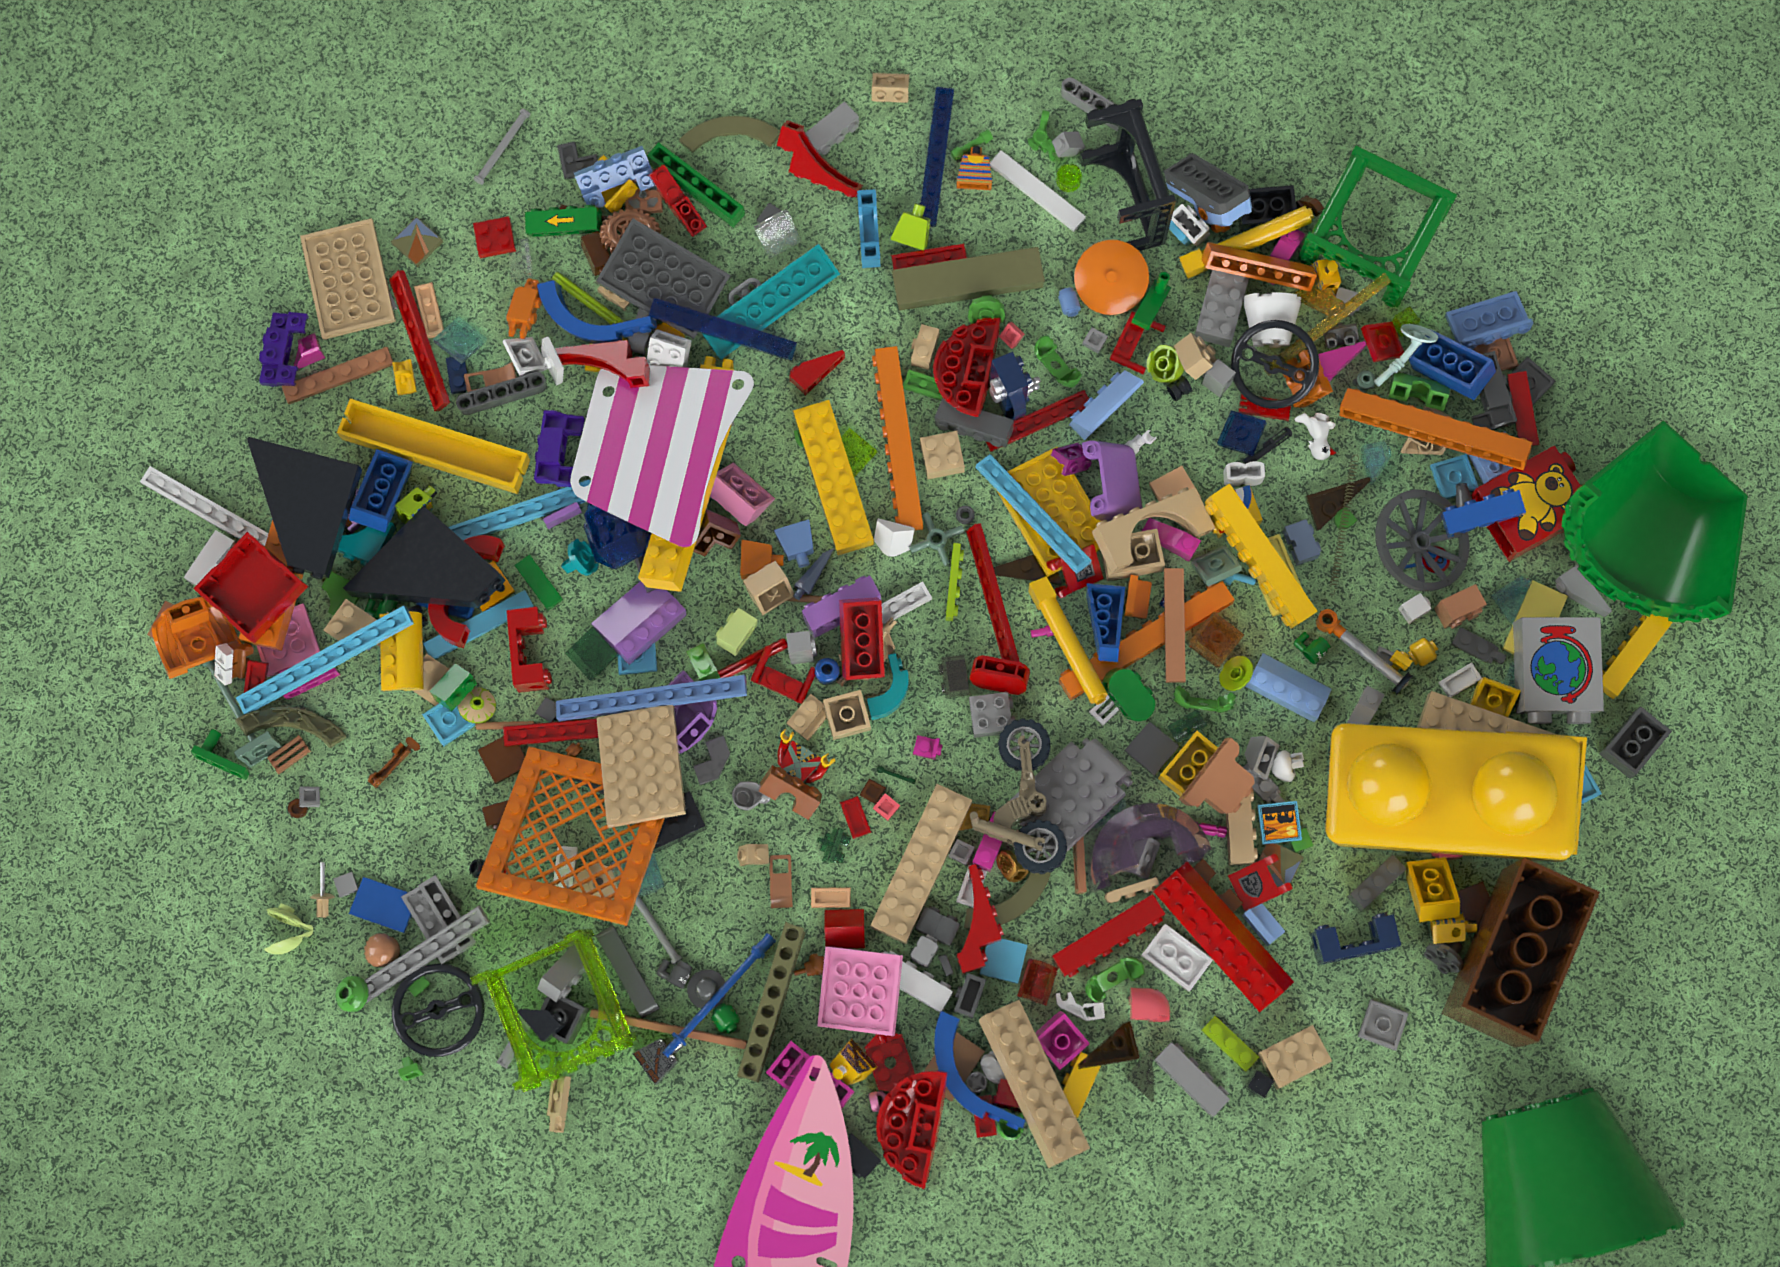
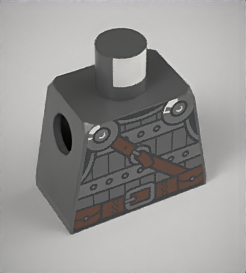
(654, 1061)

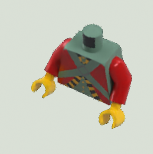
(800, 761)

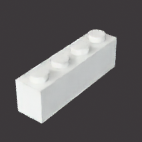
(923, 986)

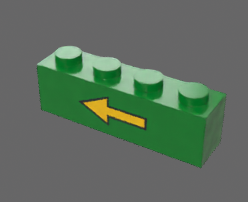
(563, 221)

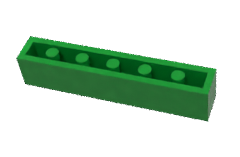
(697, 185)

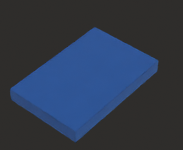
(381, 905)

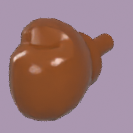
(813, 966)

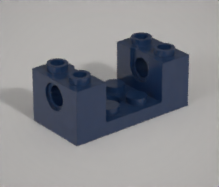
(1382, 932)

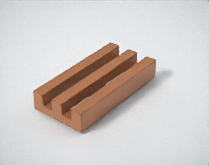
(275, 763)

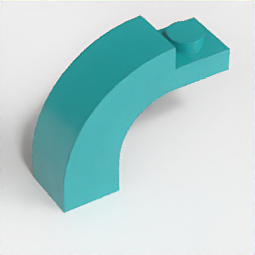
(891, 700)

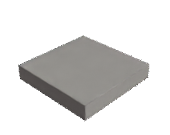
(1383, 1024)

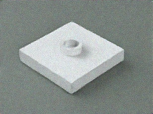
(552, 360)

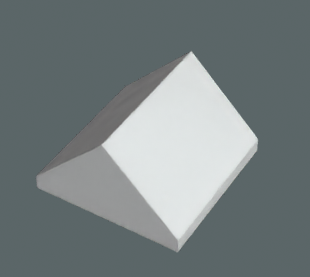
(525, 355)

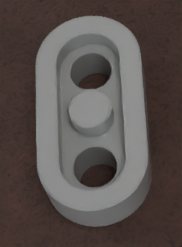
(742, 289)

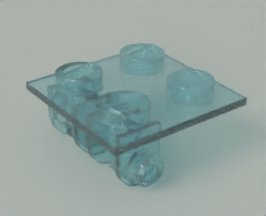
(1511, 597)

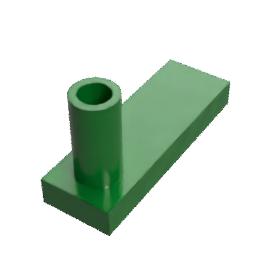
(1152, 302)
(205, 754)

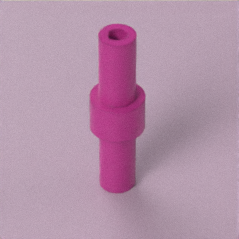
(1042, 632)

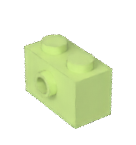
(736, 631)

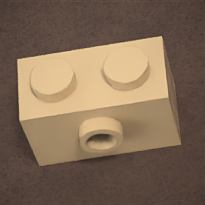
(924, 347)

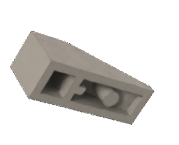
(1582, 591)

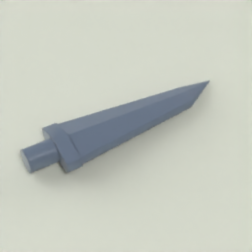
(810, 578)

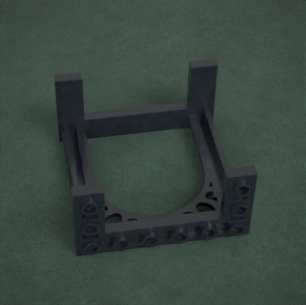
(1120, 157)

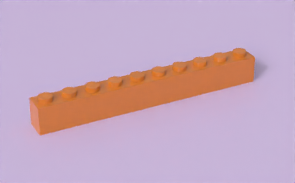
(1435, 428)
(898, 437)
(1152, 636)

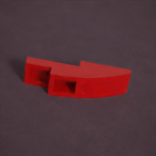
(677, 201)

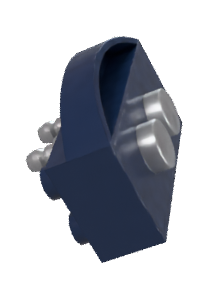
(1010, 385)

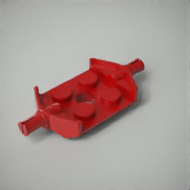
(889, 1046)

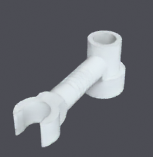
(1139, 440)

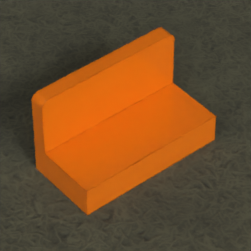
(1137, 598)

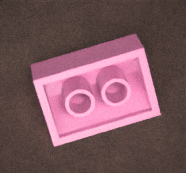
(740, 494)

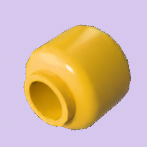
(1423, 652)

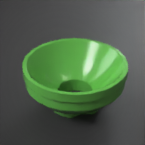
(357, 994)

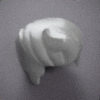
(992, 1068)

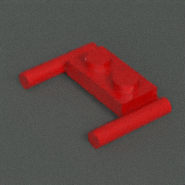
(1128, 342)
(780, 682)

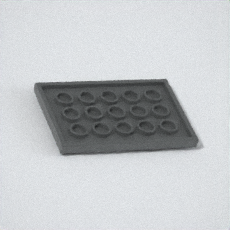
(655, 267)

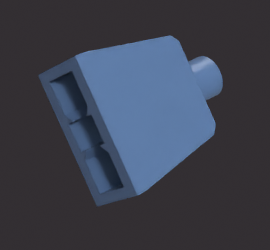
(796, 542)

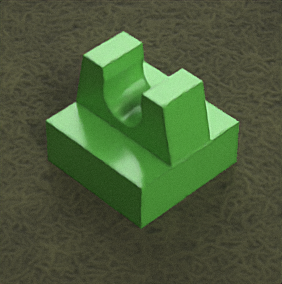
(410, 1069)

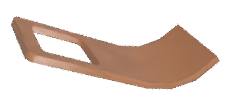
(493, 376)
(780, 885)

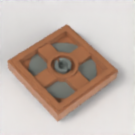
(646, 200)

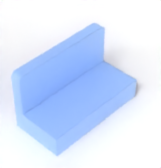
(1263, 924)

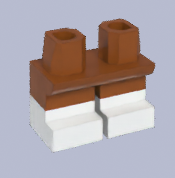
(231, 661)

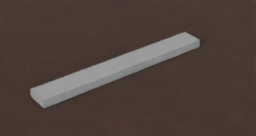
(426, 952)

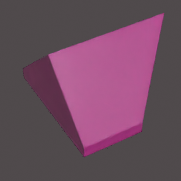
(308, 351)

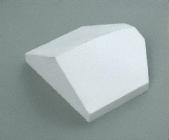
(893, 537)

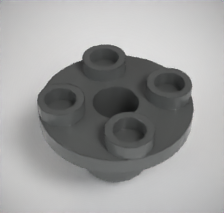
(1445, 956)
(703, 987)

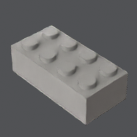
(1221, 308)

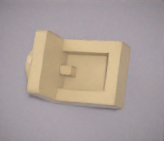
(753, 854)

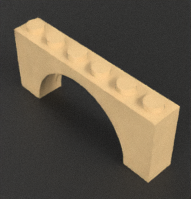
(1184, 508)

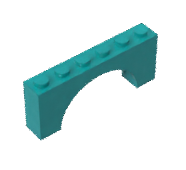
(364, 544)

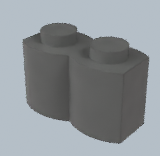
(937, 925)

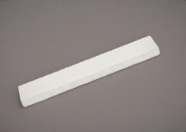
(1037, 191)

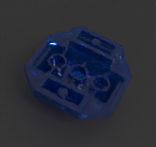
(613, 544)

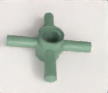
(936, 532)

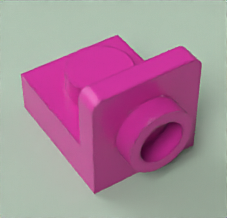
(927, 747)

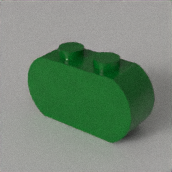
(1129, 694)

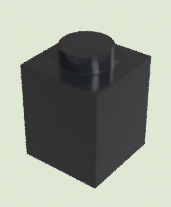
(1259, 1084)

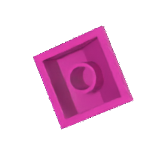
(1061, 1040)

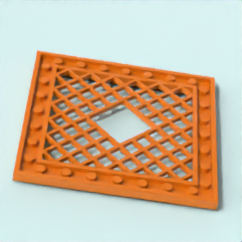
(496, 881)

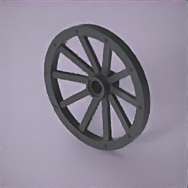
(1424, 540)

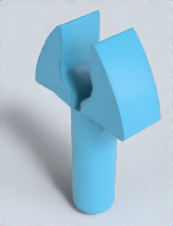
(1240, 577)

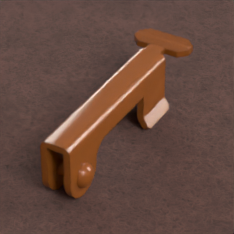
(401, 753)

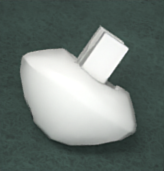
(1285, 765)

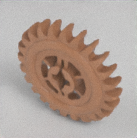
(613, 223)

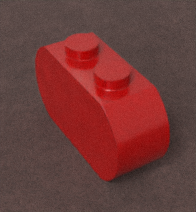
(999, 675)

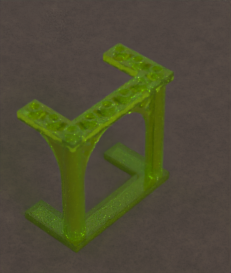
(529, 1070)

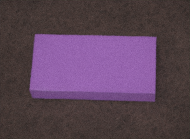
(562, 515)

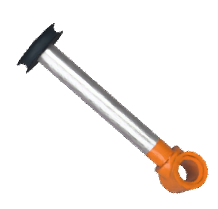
(1361, 649)

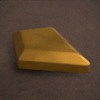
(983, 813)

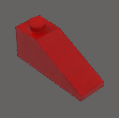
(812, 372)

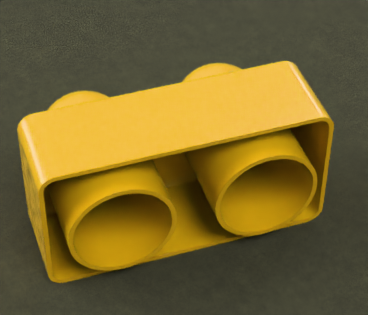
(1453, 792)

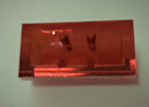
(1037, 982)

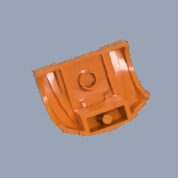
(189, 635)

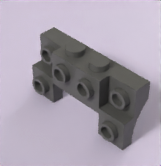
(1495, 401)

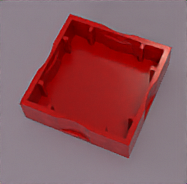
(251, 587)

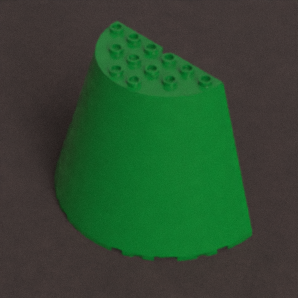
(1659, 530)
(1566, 1184)

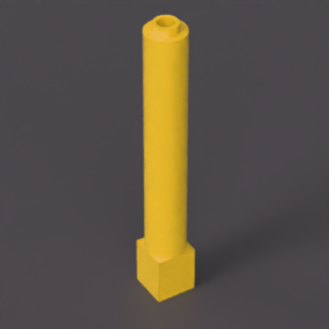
(1252, 238)
(1045, 600)

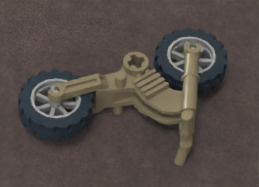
(1024, 806)

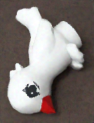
(1319, 430)

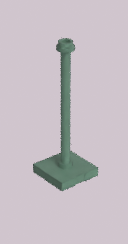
(257, 748)

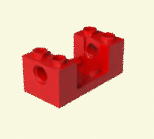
(524, 623)

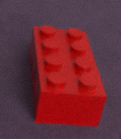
(861, 638)

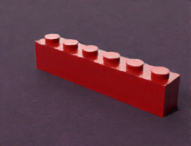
(1108, 935)

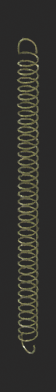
(1343, 523)

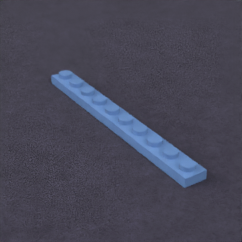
(651, 697)

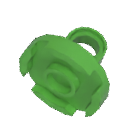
(986, 308)

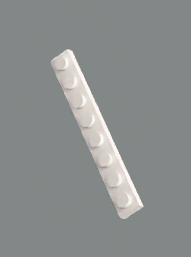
(200, 505)

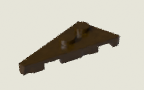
(1327, 503)
(1025, 569)
(1115, 1049)

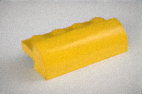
(403, 658)

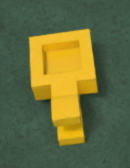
(1400, 660)

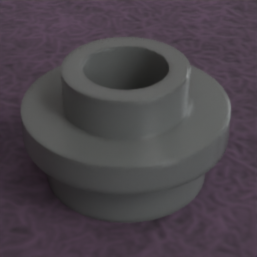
(965, 509)

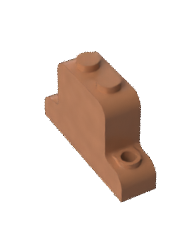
(1220, 781)

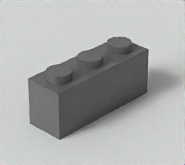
(1376, 882)

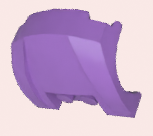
(692, 719)

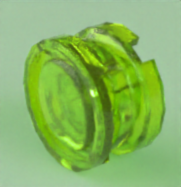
(1069, 178)

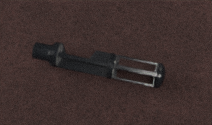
(1268, 445)

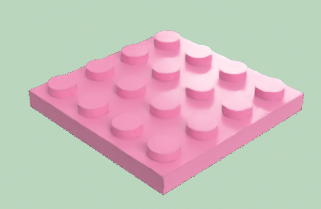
(860, 991)

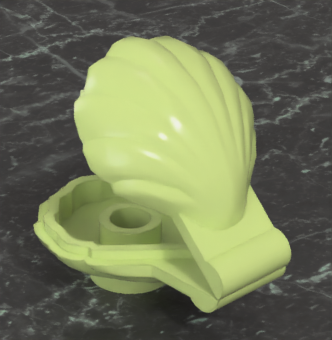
(285, 915)

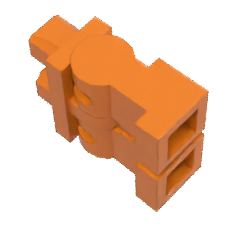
(1319, 390)

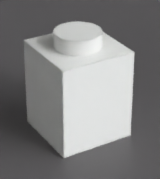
(1415, 608)

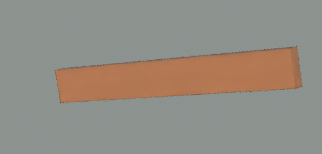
(668, 1028)

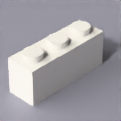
(207, 559)

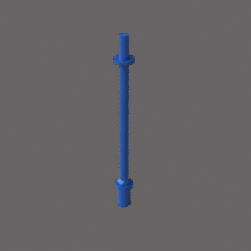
(756, 953)

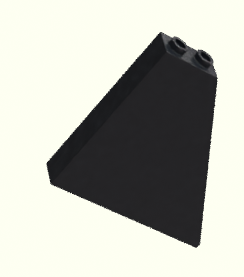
(307, 502)
(427, 566)

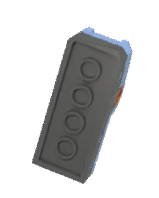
(1214, 193)

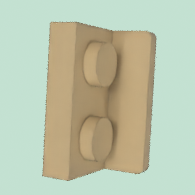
(890, 87)

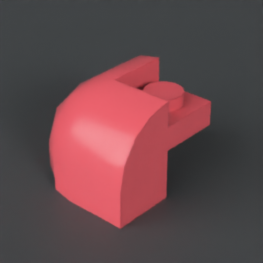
(1148, 1005)

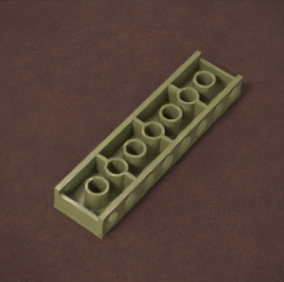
(968, 278)
(771, 1003)

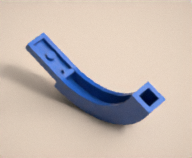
(554, 303)
(944, 1054)

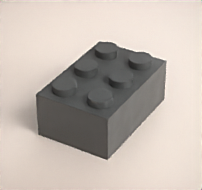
(1635, 742)

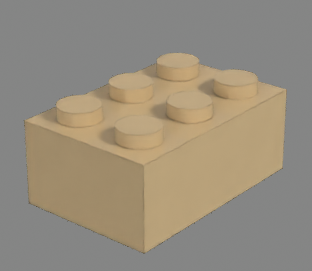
(1294, 1057)

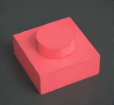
(1011, 335)
(886, 807)

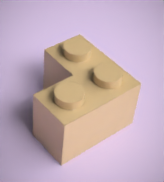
(1195, 355)

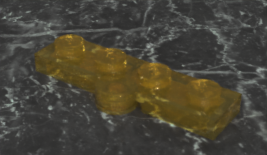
(1321, 300)

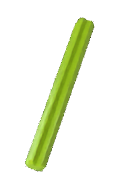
(586, 299)

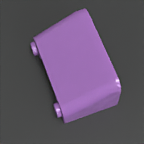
(1118, 479)

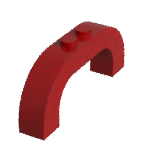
(454, 632)

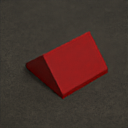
(845, 928)

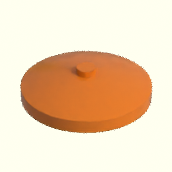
(1111, 277)

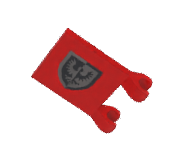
(1090, 574)
(1255, 884)

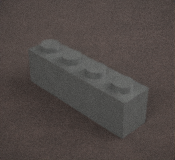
(986, 427)

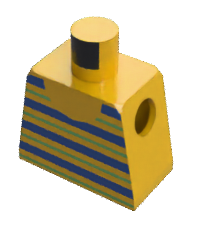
(1327, 275)
(1451, 929)

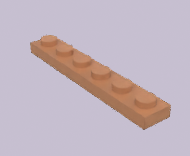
(338, 375)

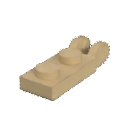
(1130, 890)

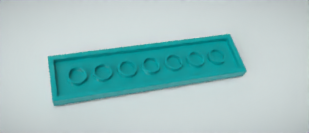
(777, 296)

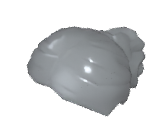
(747, 795)

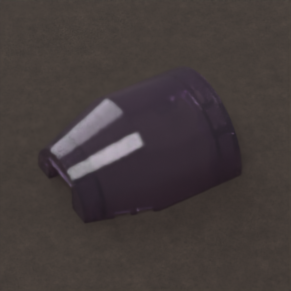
(1115, 847)

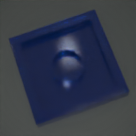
(1241, 433)

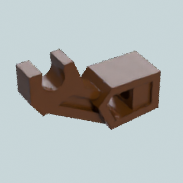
(1312, 203)

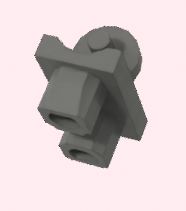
(1341, 335)

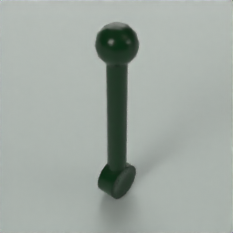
(880, 769)

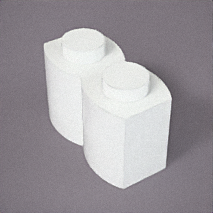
(1248, 474)

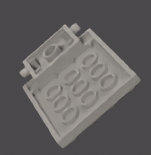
(1079, 789)

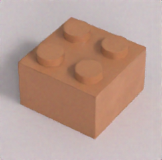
(1460, 606)

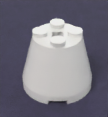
(1271, 307)

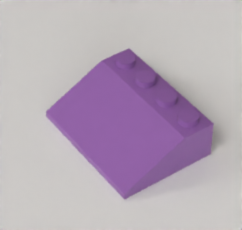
(638, 620)

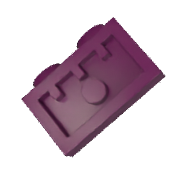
(1072, 458)

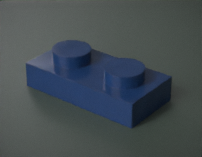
(456, 375)

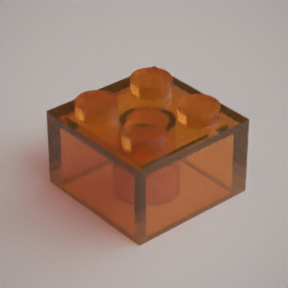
(1216, 640)

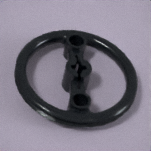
(1310, 375)
(399, 1019)

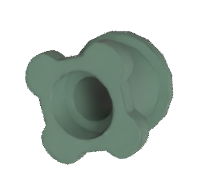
(1361, 384)

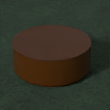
(296, 811)

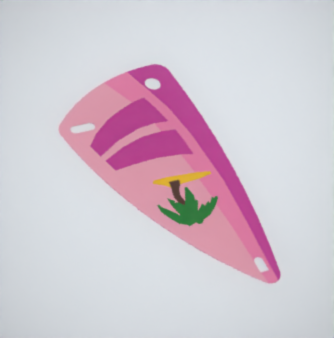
(797, 1185)

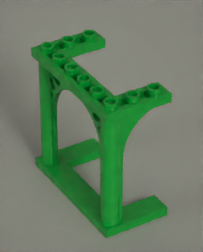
(1317, 240)

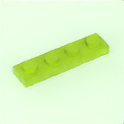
(954, 590)

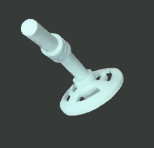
(1417, 337)

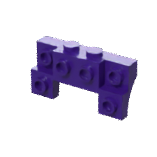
(278, 347)
(553, 445)

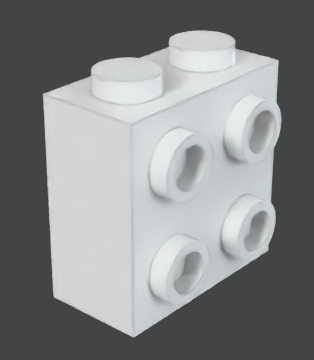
(1185, 220)
(668, 350)

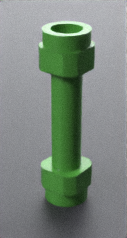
(984, 137)

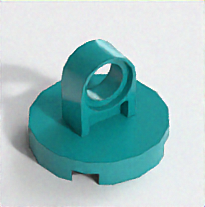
(580, 558)

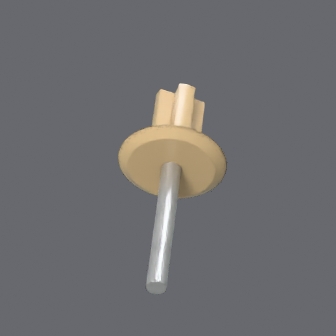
(322, 897)

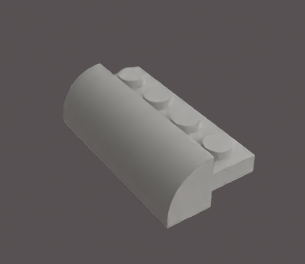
(433, 912)

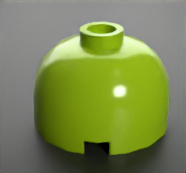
(1164, 364)

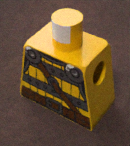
(852, 1064)

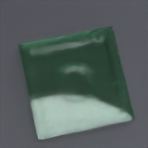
(591, 653)

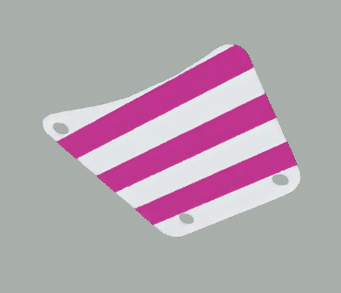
(657, 446)

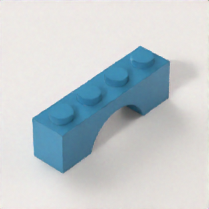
(868, 228)

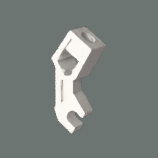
(1077, 1010)

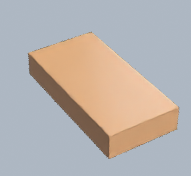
(830, 897)

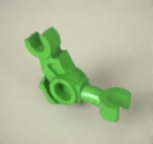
(1041, 139)

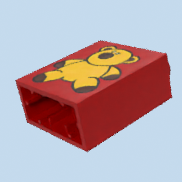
(1545, 491)

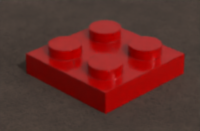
(494, 237)
(1382, 341)

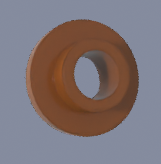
(574, 749)

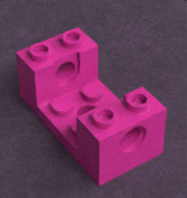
(790, 1063)

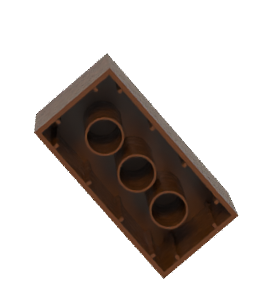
(1521, 953)

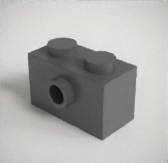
(969, 995)

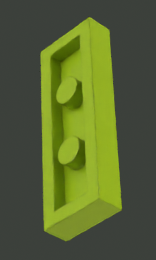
(1230, 1043)

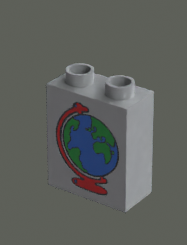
(1558, 668)

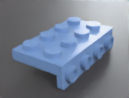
(1489, 320)

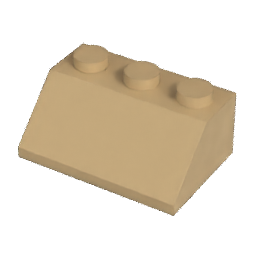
(1146, 554)

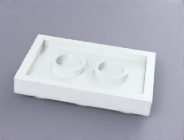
(1177, 957)

